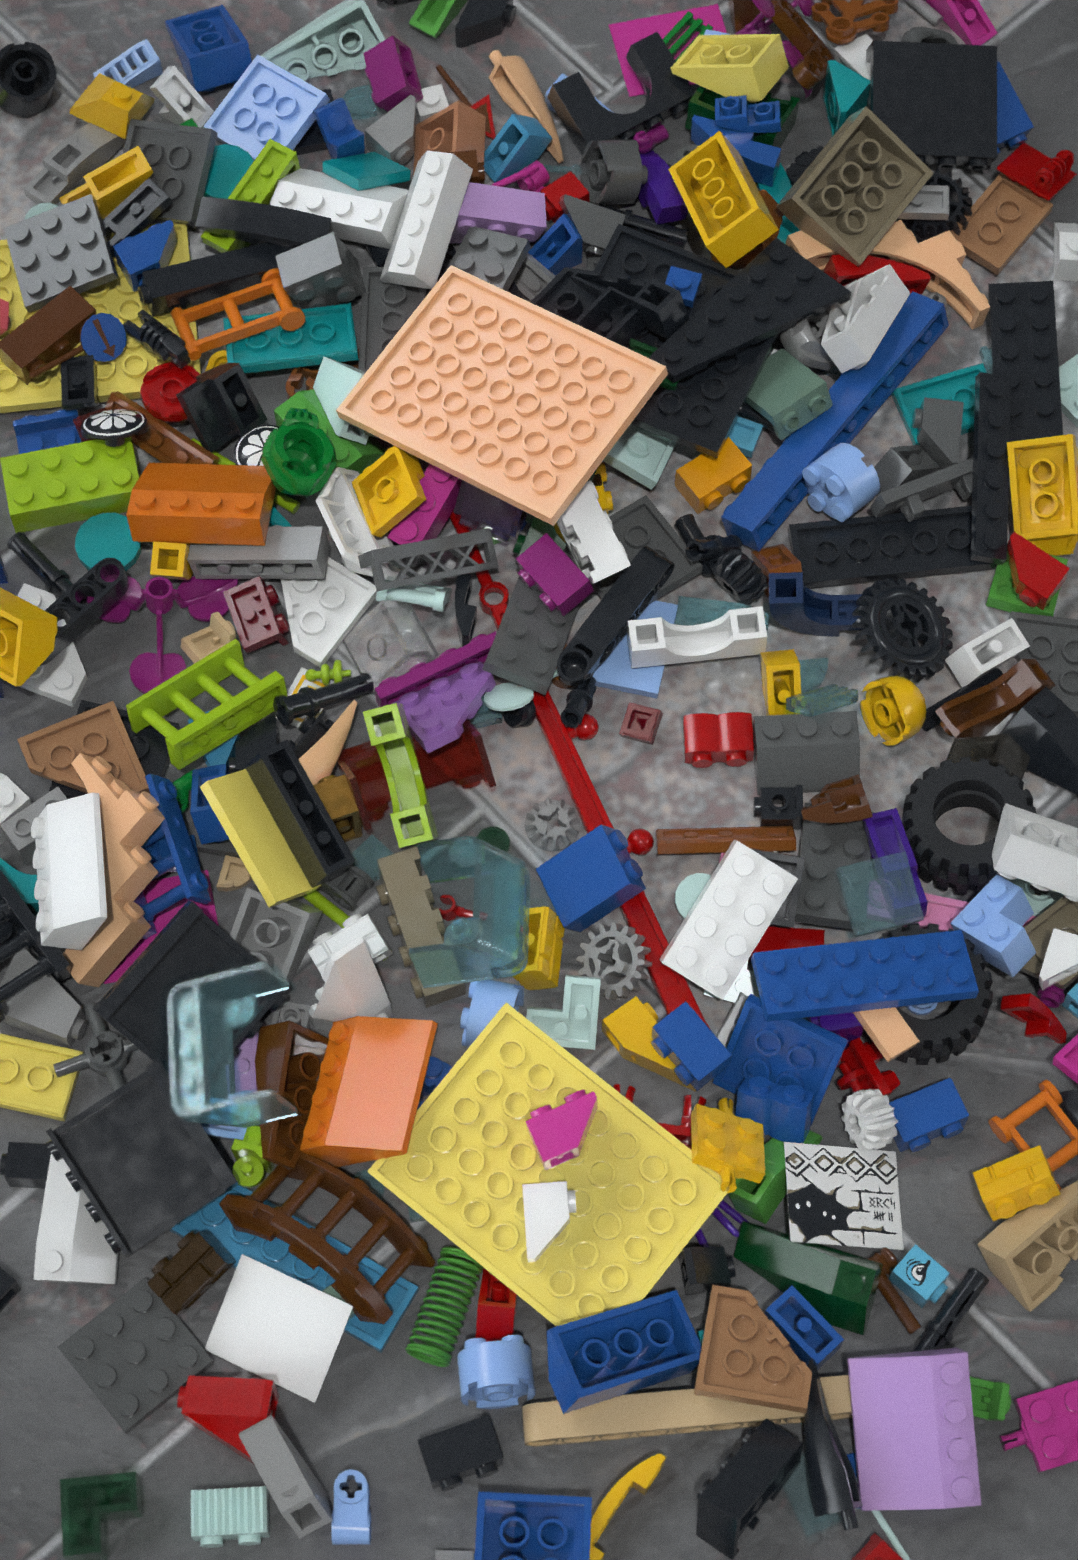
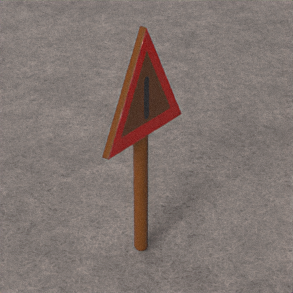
(482, 106)

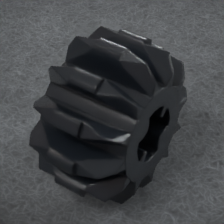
(740, 576)

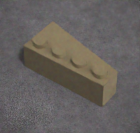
(413, 916)

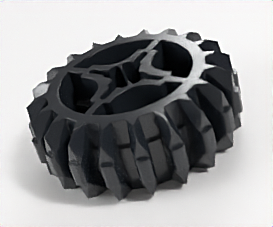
(959, 205)

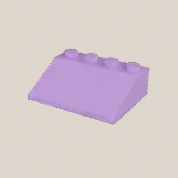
(914, 1430)

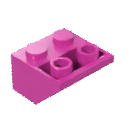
(562, 1130)

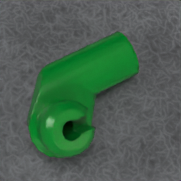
(183, 786)

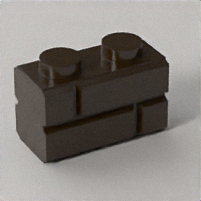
(190, 1271)

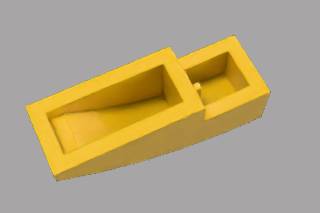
(113, 181)

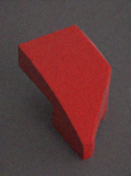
(1036, 1015)

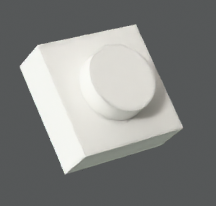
(433, 102)

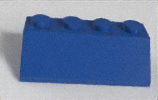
(621, 1351)

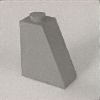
(42, 1006)

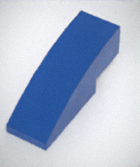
(759, 158)

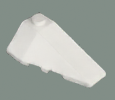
(68, 1239)

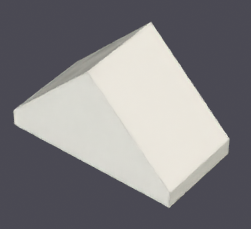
(1060, 958)

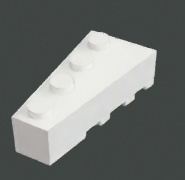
(591, 536)

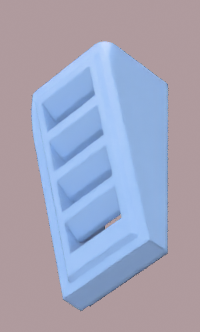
(134, 56)

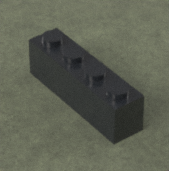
(299, 813)

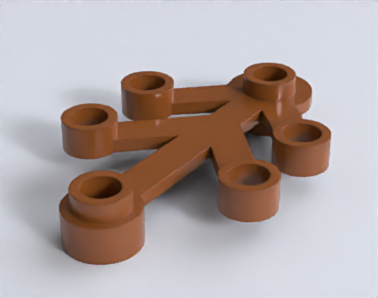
(843, 28)

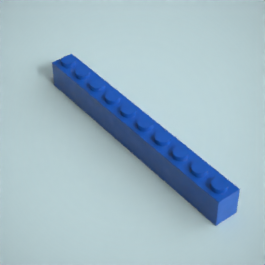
(855, 399)

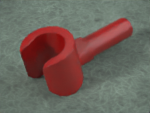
(455, 910)

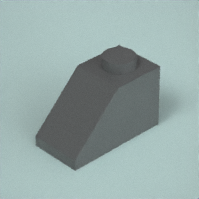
(592, 222)
(939, 429)
(904, 465)

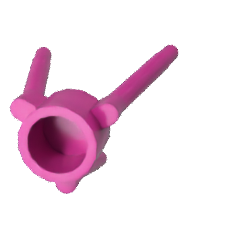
(529, 178)

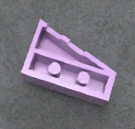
(501, 210)

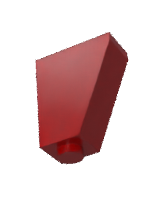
(227, 1406)

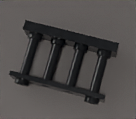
(50, 958)

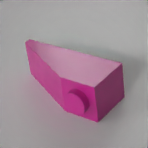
(965, 19)

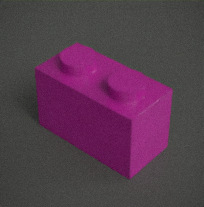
(392, 73)
(554, 575)

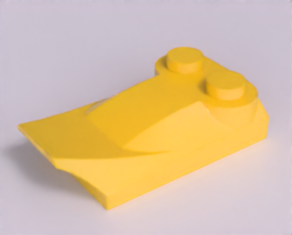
(1045, 492)

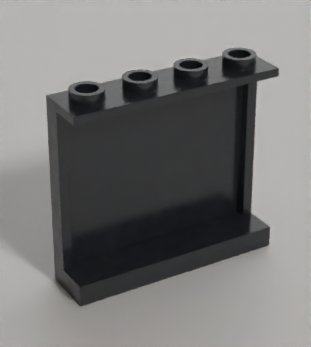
(938, 99)
(183, 951)
(140, 1162)

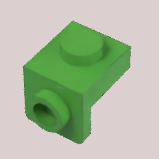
(990, 1399)

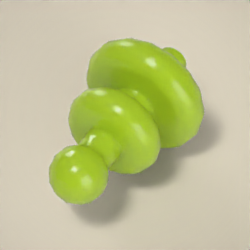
(326, 673)

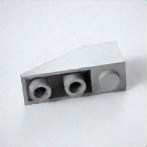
(287, 1477)

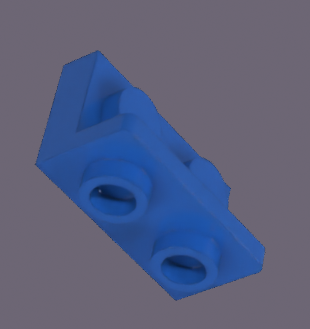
(46, 431)

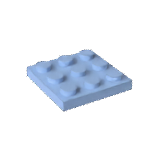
(264, 107)

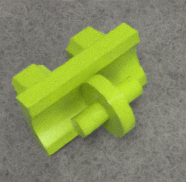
(249, 1161)

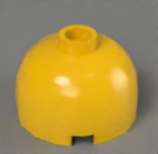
(893, 709)

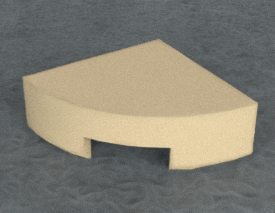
(233, 875)

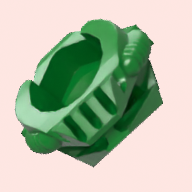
(299, 454)

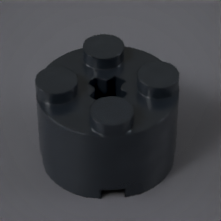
(26, 78)

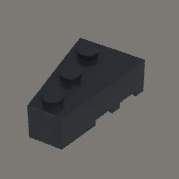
(745, 1485)

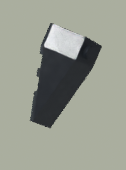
(1050, 737)

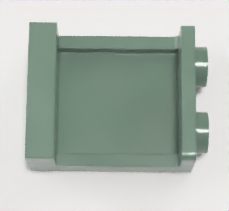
(788, 394)

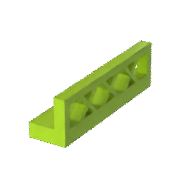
(257, 186)

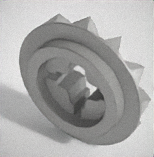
(559, 837)

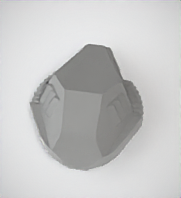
(805, 341)

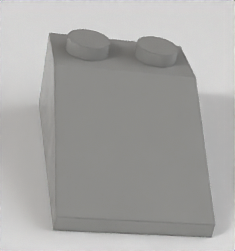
(275, 933)

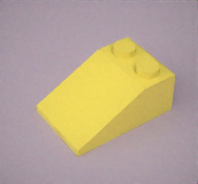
(734, 64)

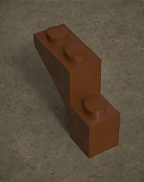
(987, 706)

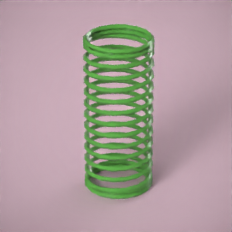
(443, 1358)

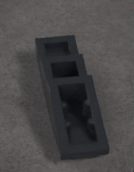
(259, 222)

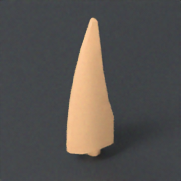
(522, 94)
(324, 754)

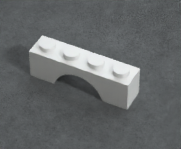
(662, 643)

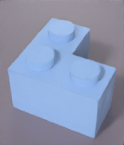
(995, 925)

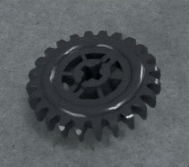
(897, 637)

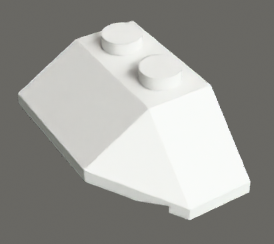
(348, 524)

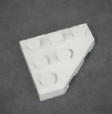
(325, 610)
(64, 675)

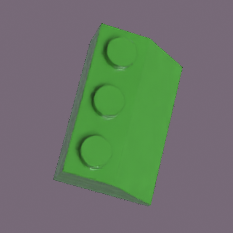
(348, 453)

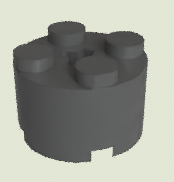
(613, 171)

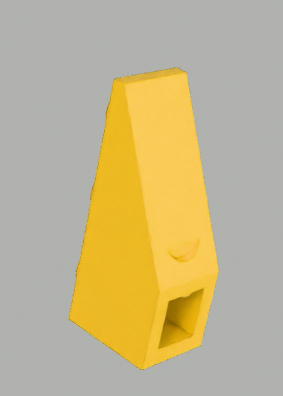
(631, 1035)

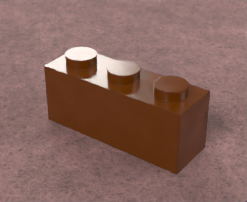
(46, 334)

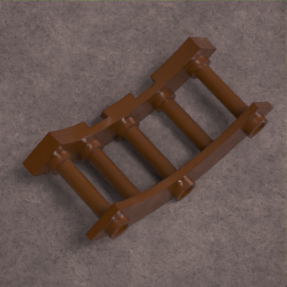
(309, 1244)

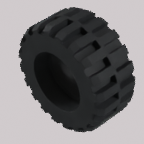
(952, 787)
(961, 1026)

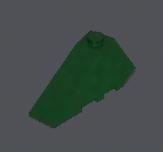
(829, 1279)

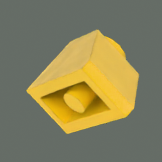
(779, 680)

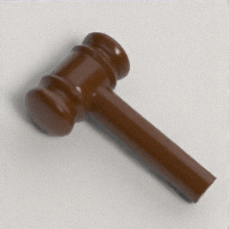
(890, 1293)

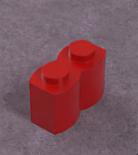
(718, 739)

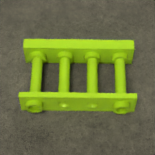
(217, 725)

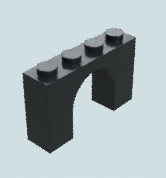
(664, 94)

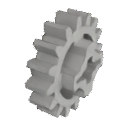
(624, 949)

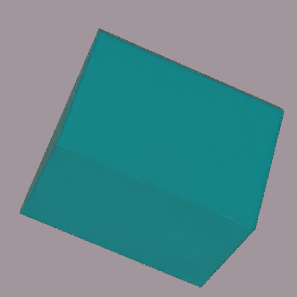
(843, 94)

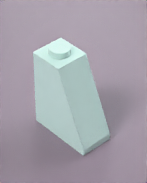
(332, 386)

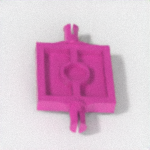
(1048, 1426)

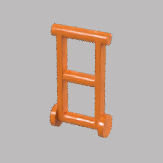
(289, 317)
(1051, 1099)

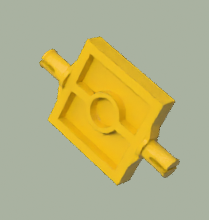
(727, 1144)

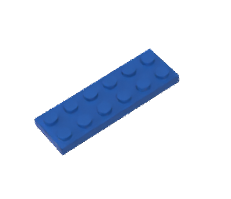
(864, 975)

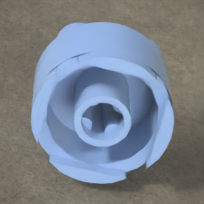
(840, 482)
(486, 1001)
(495, 1372)

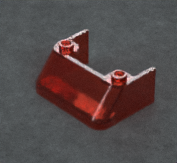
(459, 761)

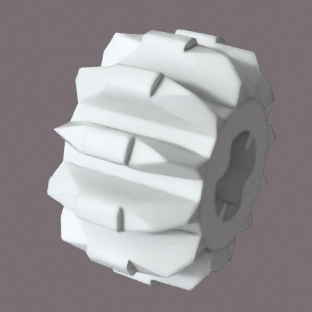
(869, 1119)

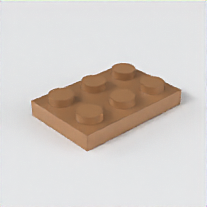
(1002, 223)

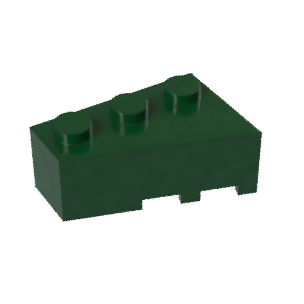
(703, 105)

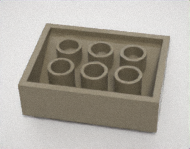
(855, 187)

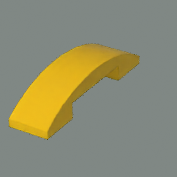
(640, 1479)

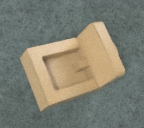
(208, 639)

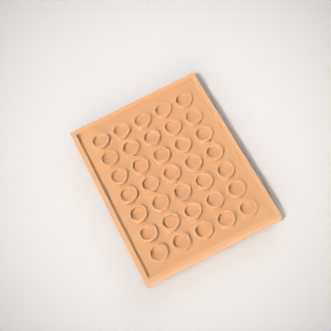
(502, 394)

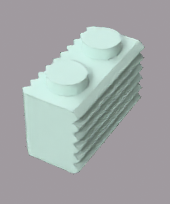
(230, 1515)

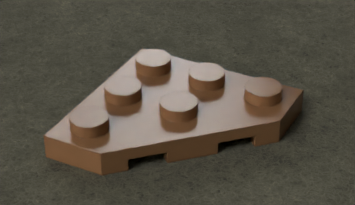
(89, 733)
(748, 1356)

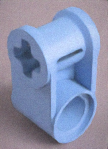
(351, 1515)

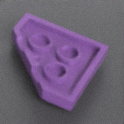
(442, 707)

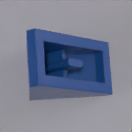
(559, 246)

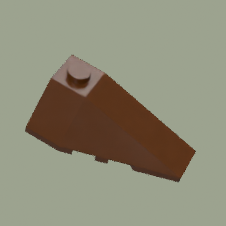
(290, 1064)

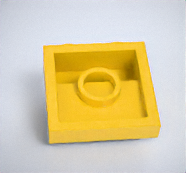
(389, 490)

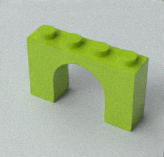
(411, 807)

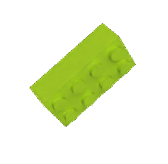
(68, 483)

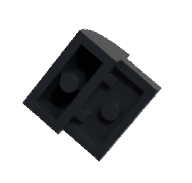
(221, 405)

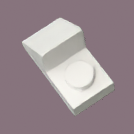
(180, 98)

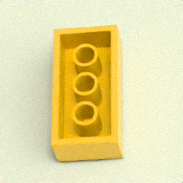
(723, 199)

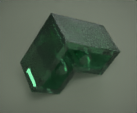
(91, 1502)

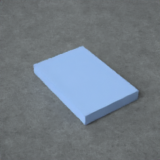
(616, 670)

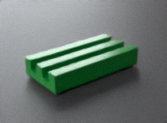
(679, 28)

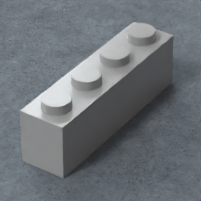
(286, 555)

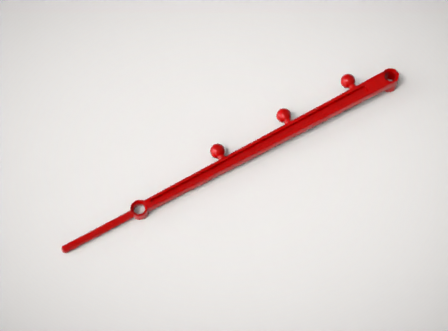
(637, 911)

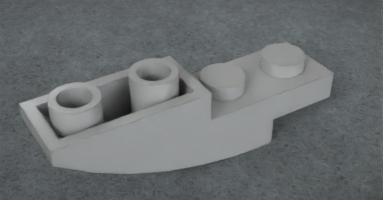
(70, 161)

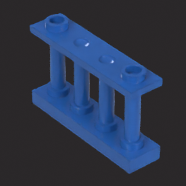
(182, 855)

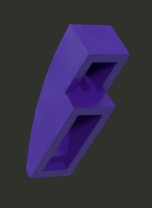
(661, 191)
(888, 837)

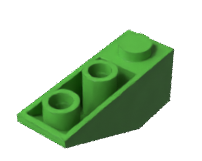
(762, 1199)

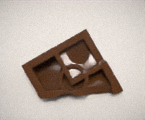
(839, 803)

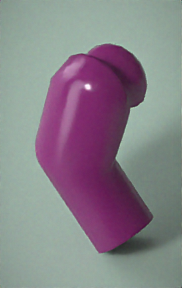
(649, 139)

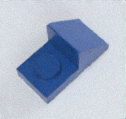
(339, 130)

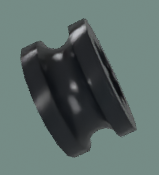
(522, 716)

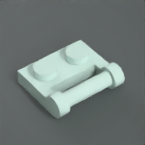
(420, 594)

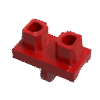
(861, 1070)

